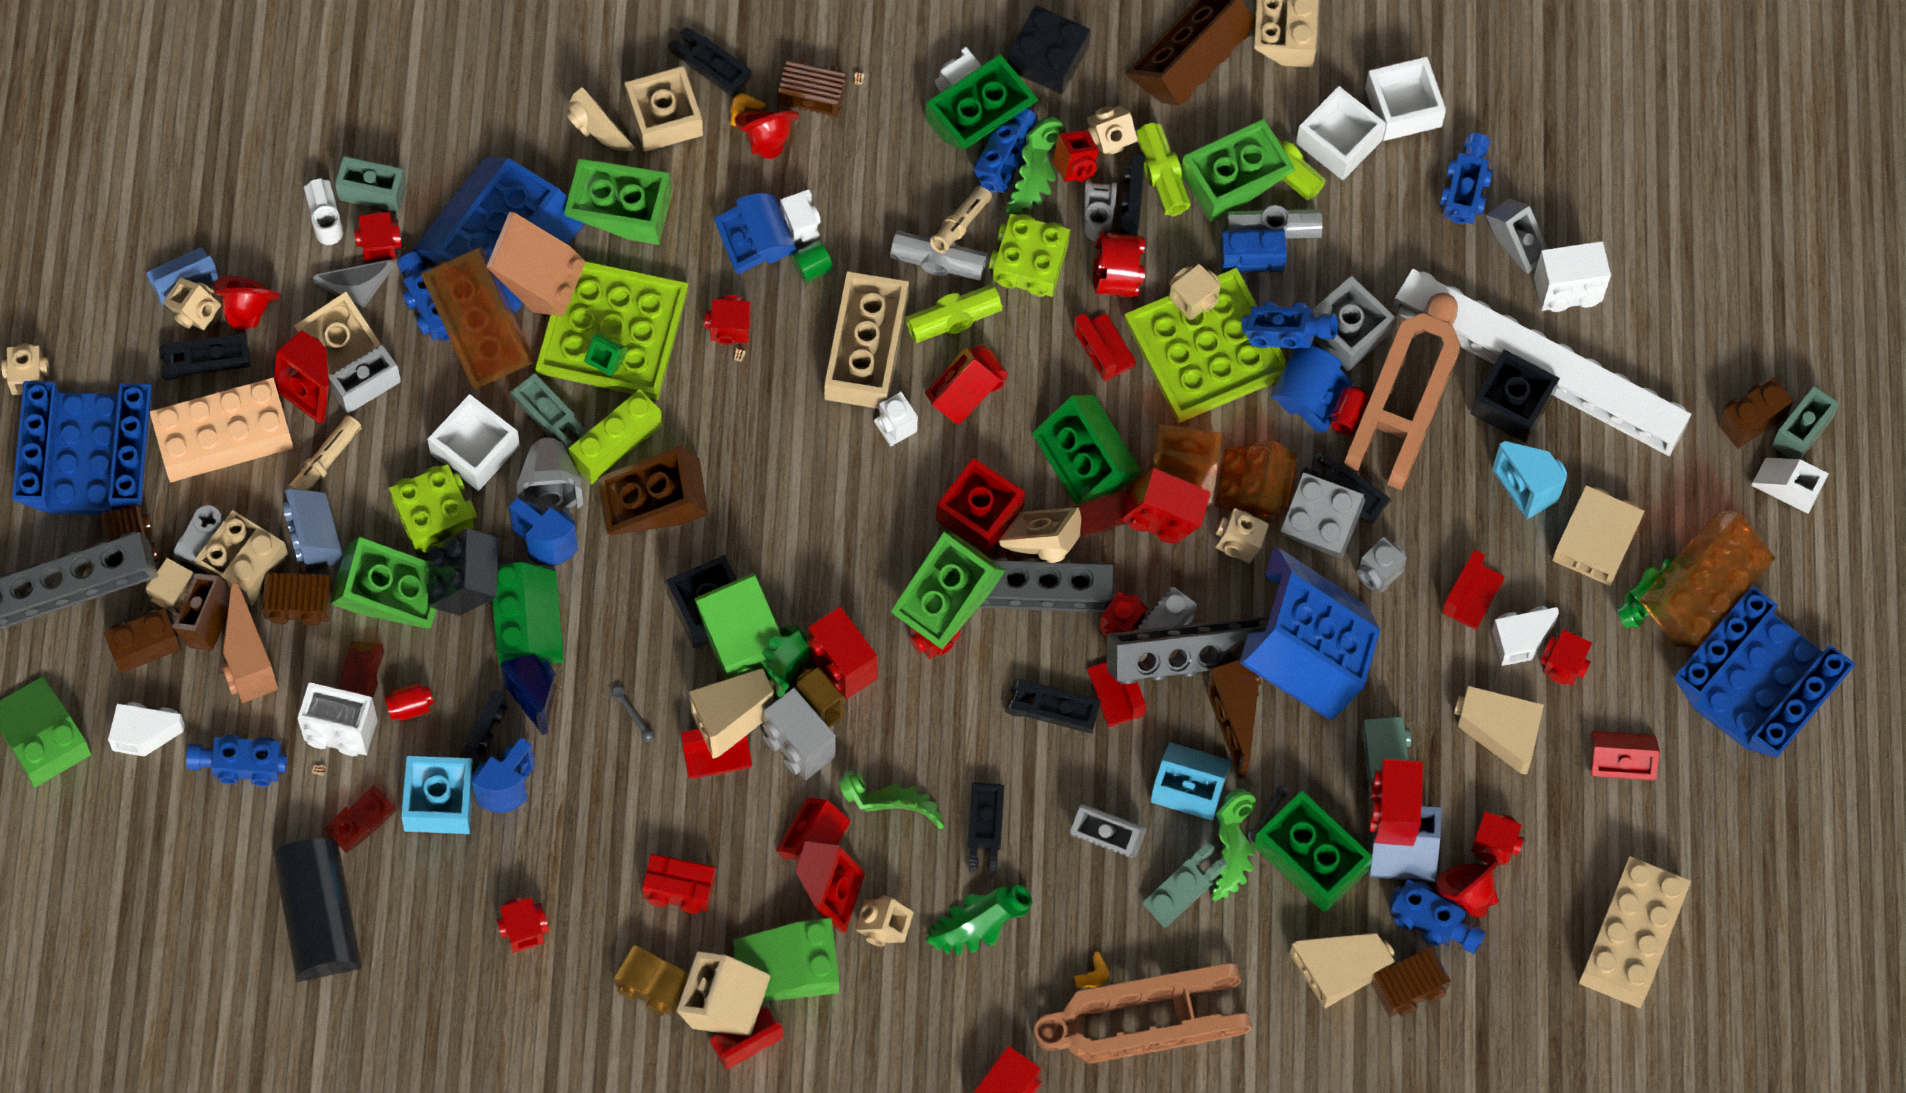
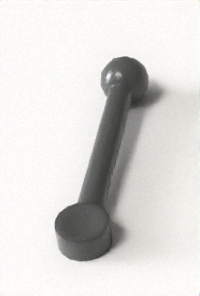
(619, 694)
(1282, 792)

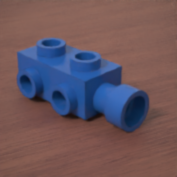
(998, 156)
(1468, 178)
(420, 299)
(1287, 326)
(243, 762)
(1425, 918)

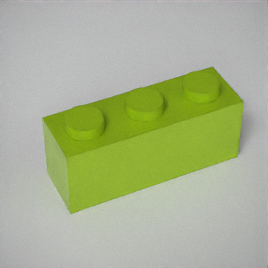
(615, 436)

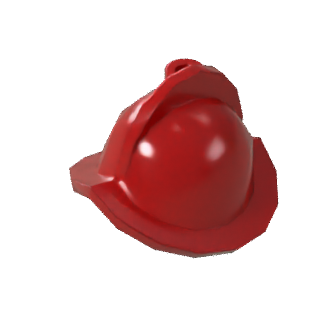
(766, 130)
(243, 300)
(1470, 887)

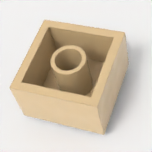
(663, 109)

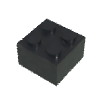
(1049, 49)
(1514, 396)
(463, 571)
(692, 584)

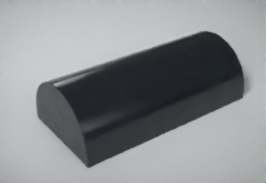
(316, 908)

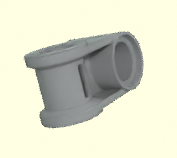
(1099, 205)
(197, 535)

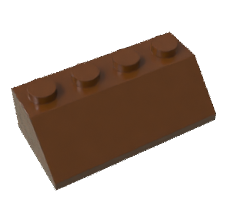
(1192, 49)

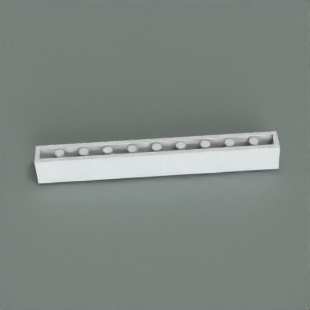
(1581, 381)

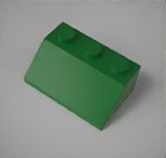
(978, 103)
(1086, 450)
(527, 613)

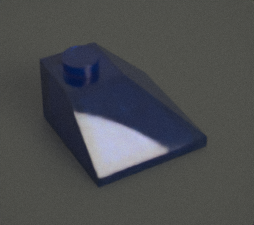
(531, 687)

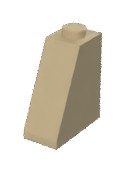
(731, 709)
(1501, 724)
(1341, 964)

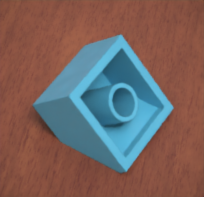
(1529, 476)
(437, 795)

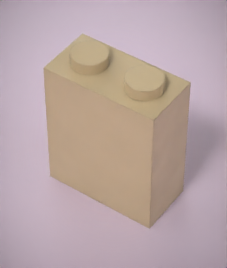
(1598, 535)

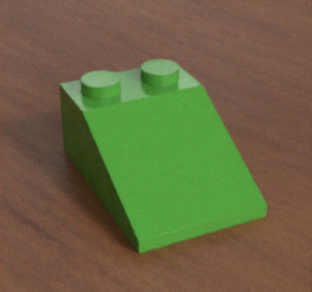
(1235, 169)
(620, 199)
(383, 584)
(947, 589)
(738, 626)
(40, 732)
(795, 957)

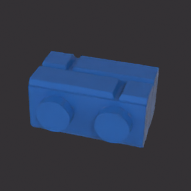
(1253, 250)

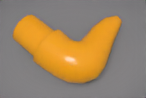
(741, 102)
(1094, 978)

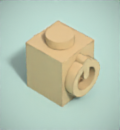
(1194, 290)
(169, 587)

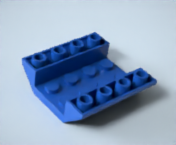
(481, 208)
(81, 449)
(1315, 638)
(1760, 676)

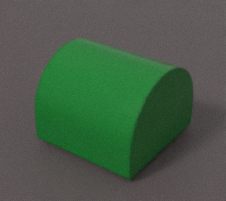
(812, 261)
(605, 354)

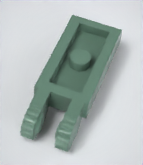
(547, 409)
(1183, 887)

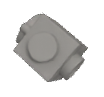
(1381, 565)

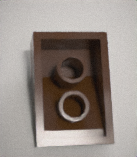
(654, 493)
(1233, 697)

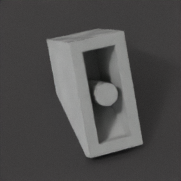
(1518, 233)

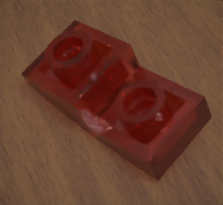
(1102, 513)
(361, 668)
(360, 820)

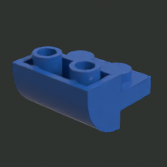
(755, 232)
(1311, 386)
(548, 537)
(502, 785)

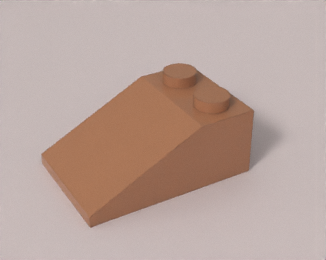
(535, 266)
(247, 663)

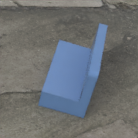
(192, 266)

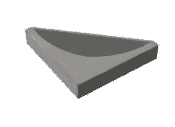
(358, 281)

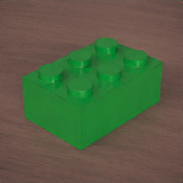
(1313, 851)

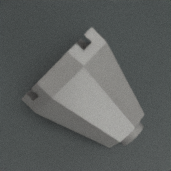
(550, 478)

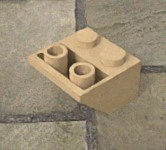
(1287, 31)
(243, 555)
(722, 995)

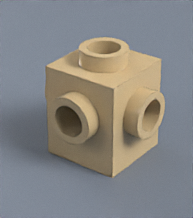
(1112, 129)
(192, 303)
(24, 364)
(1241, 535)
(884, 921)

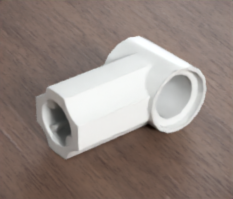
(323, 211)

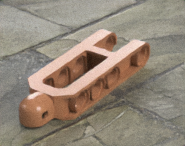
(1438, 320)
(1064, 1028)

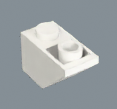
(1791, 481)
(1521, 635)
(143, 730)

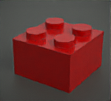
(980, 506)
(1165, 506)
(842, 653)
(1396, 802)

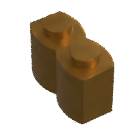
(821, 695)
(651, 981)

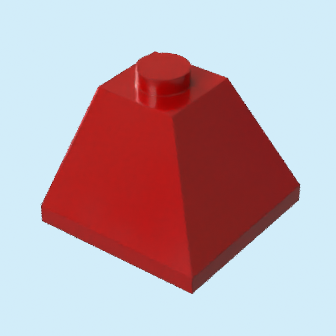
(303, 374)
(830, 881)

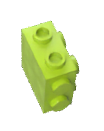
(1030, 254)
(432, 507)

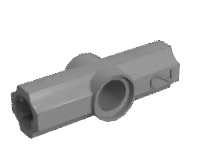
(1295, 222)
(955, 260)

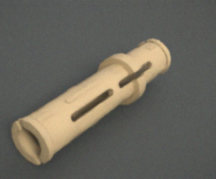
(946, 237)
(316, 467)

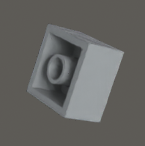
(1361, 323)
(1322, 515)
(799, 735)

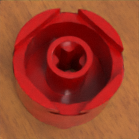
(1117, 264)

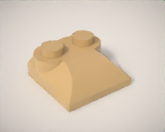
(593, 120)
(340, 331)
(1044, 533)

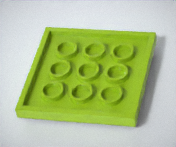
(626, 307)
(1204, 358)

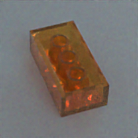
(477, 318)
(1707, 579)

